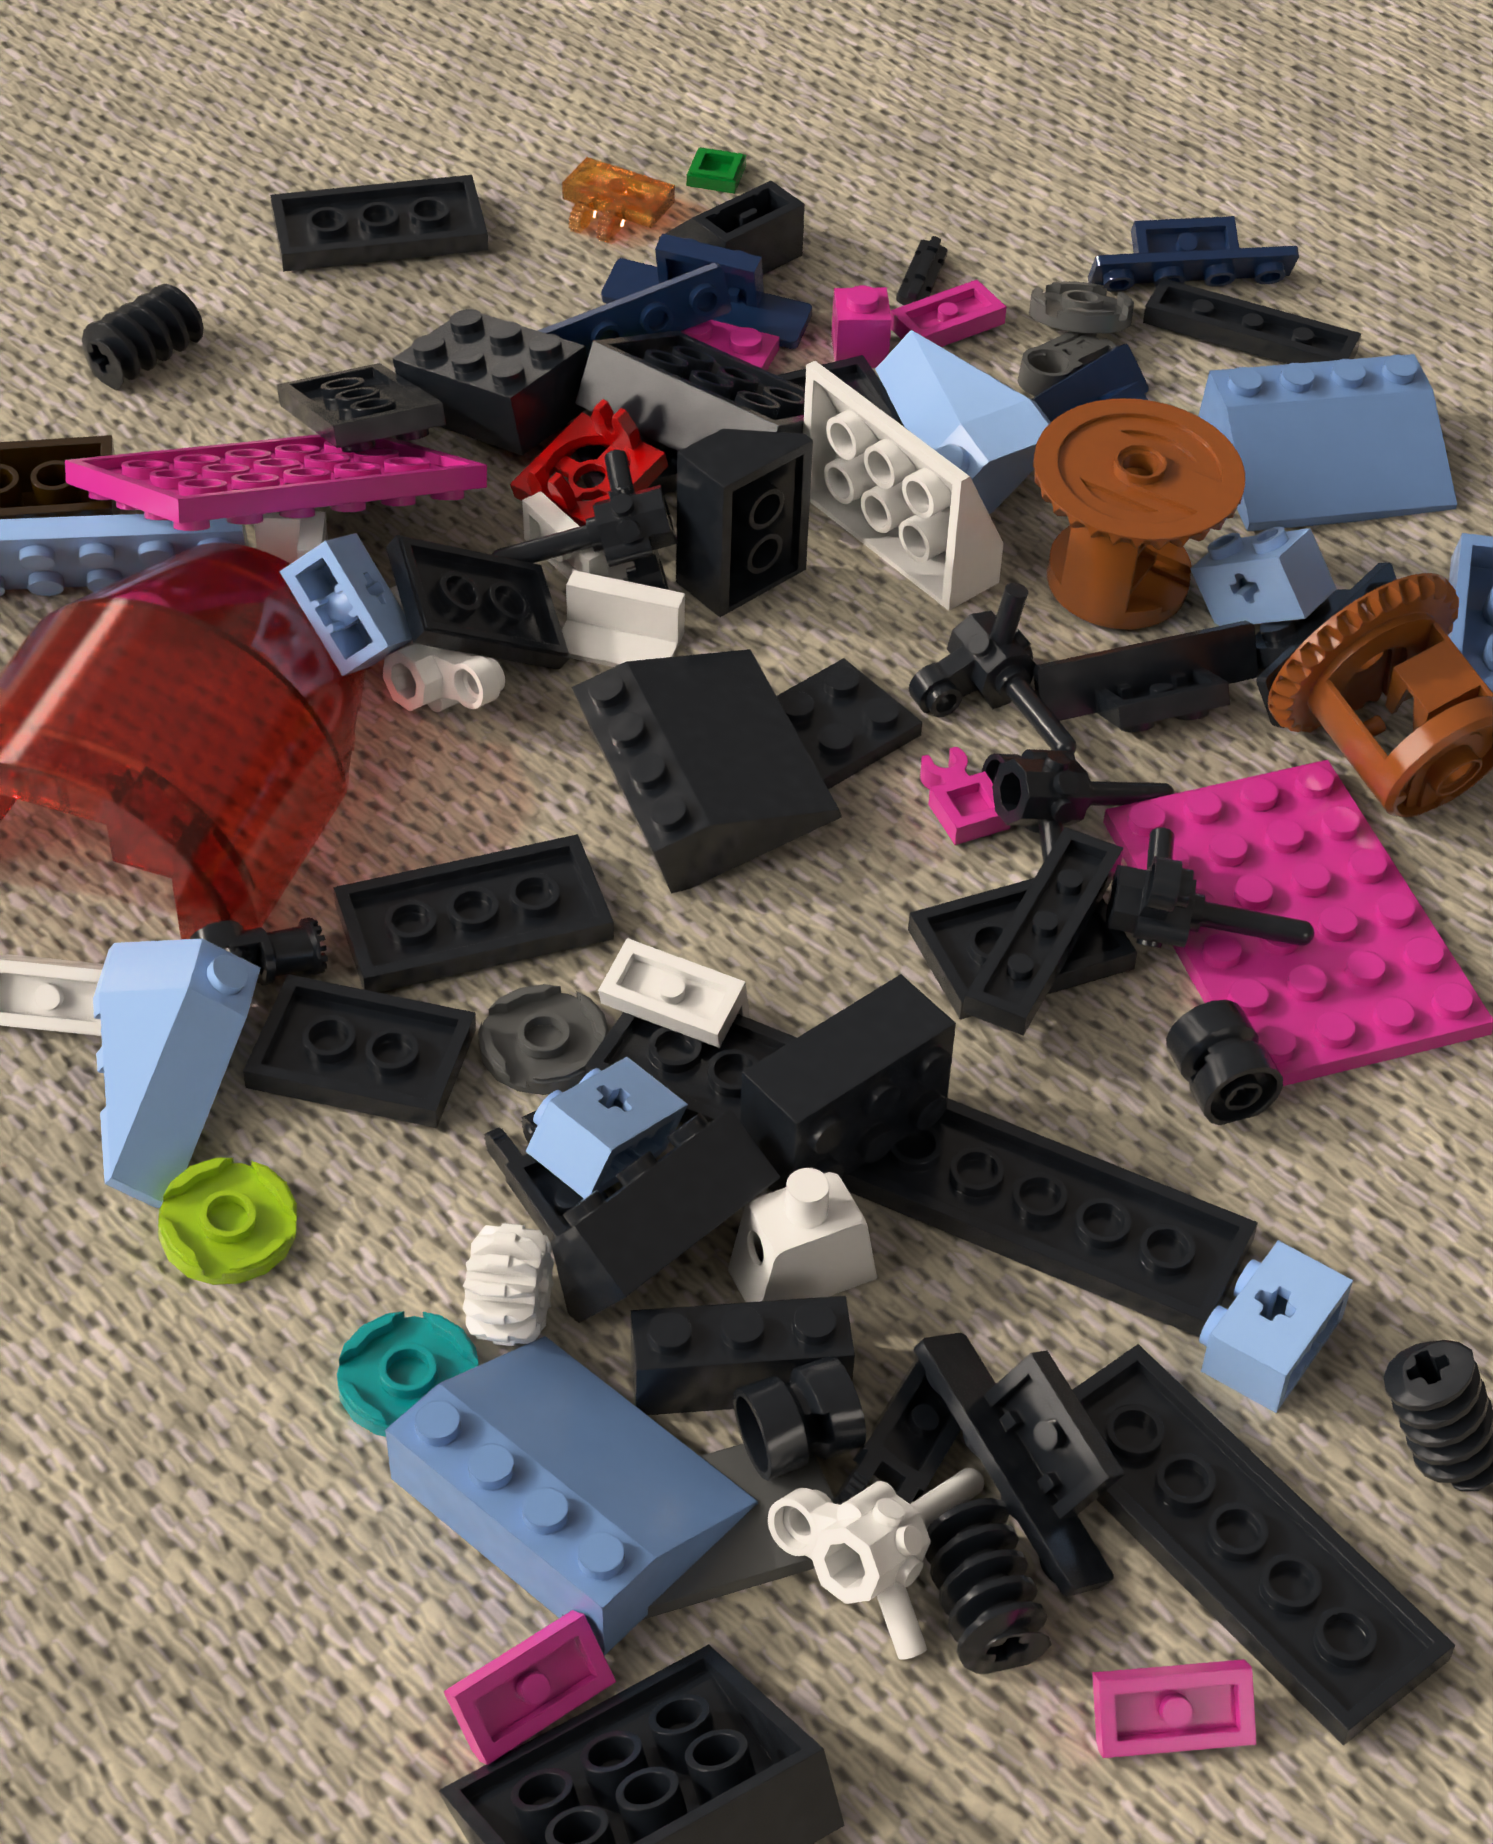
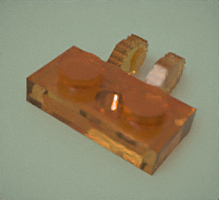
(617, 194)

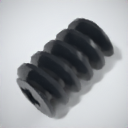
(141, 334)
(1444, 1412)
(986, 1587)

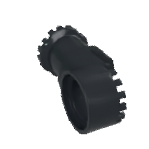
(274, 951)

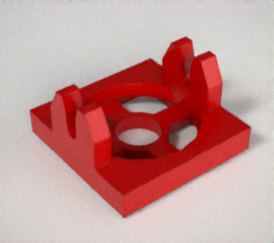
(601, 428)

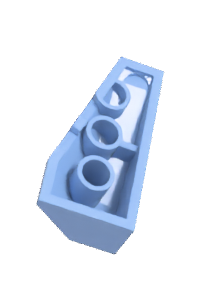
(964, 415)
(166, 1042)

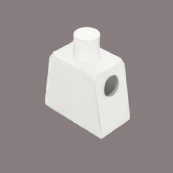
(802, 1241)

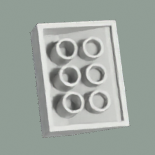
(897, 494)

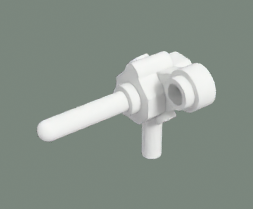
(440, 676)
(870, 1544)

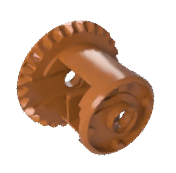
(1134, 491)
(1401, 647)

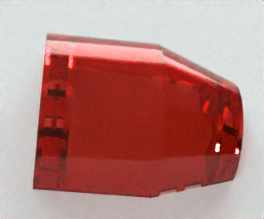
(188, 724)

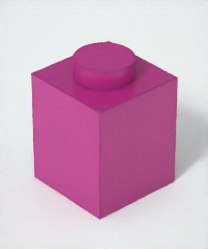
(861, 323)

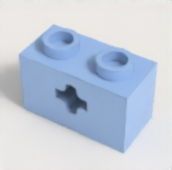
(1263, 577)
(348, 603)
(604, 1125)
(1274, 1325)

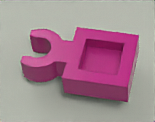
(961, 801)

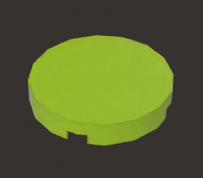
(227, 1221)

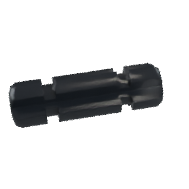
(922, 271)

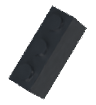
(705, 1352)

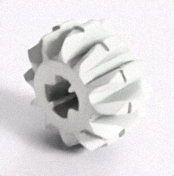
(508, 1284)

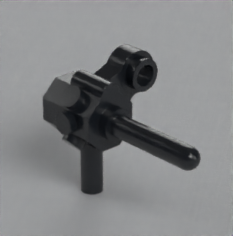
(625, 527)
(996, 661)
(1054, 791)
(1164, 906)

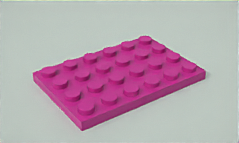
(270, 477)
(1301, 849)

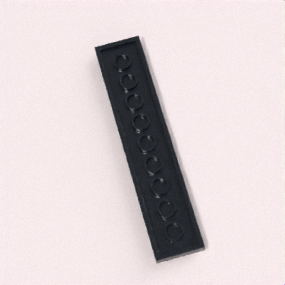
(993, 1185)

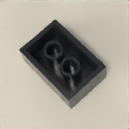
(497, 378)
(851, 1084)

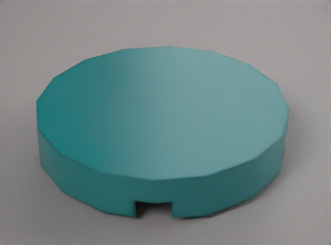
(380, 1397)

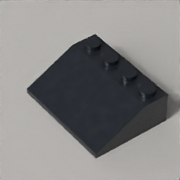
(686, 389)
(704, 761)
(660, 1763)

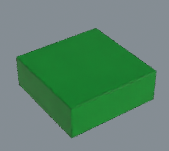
(716, 170)

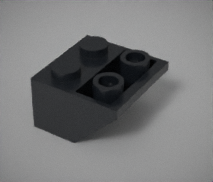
(759, 222)

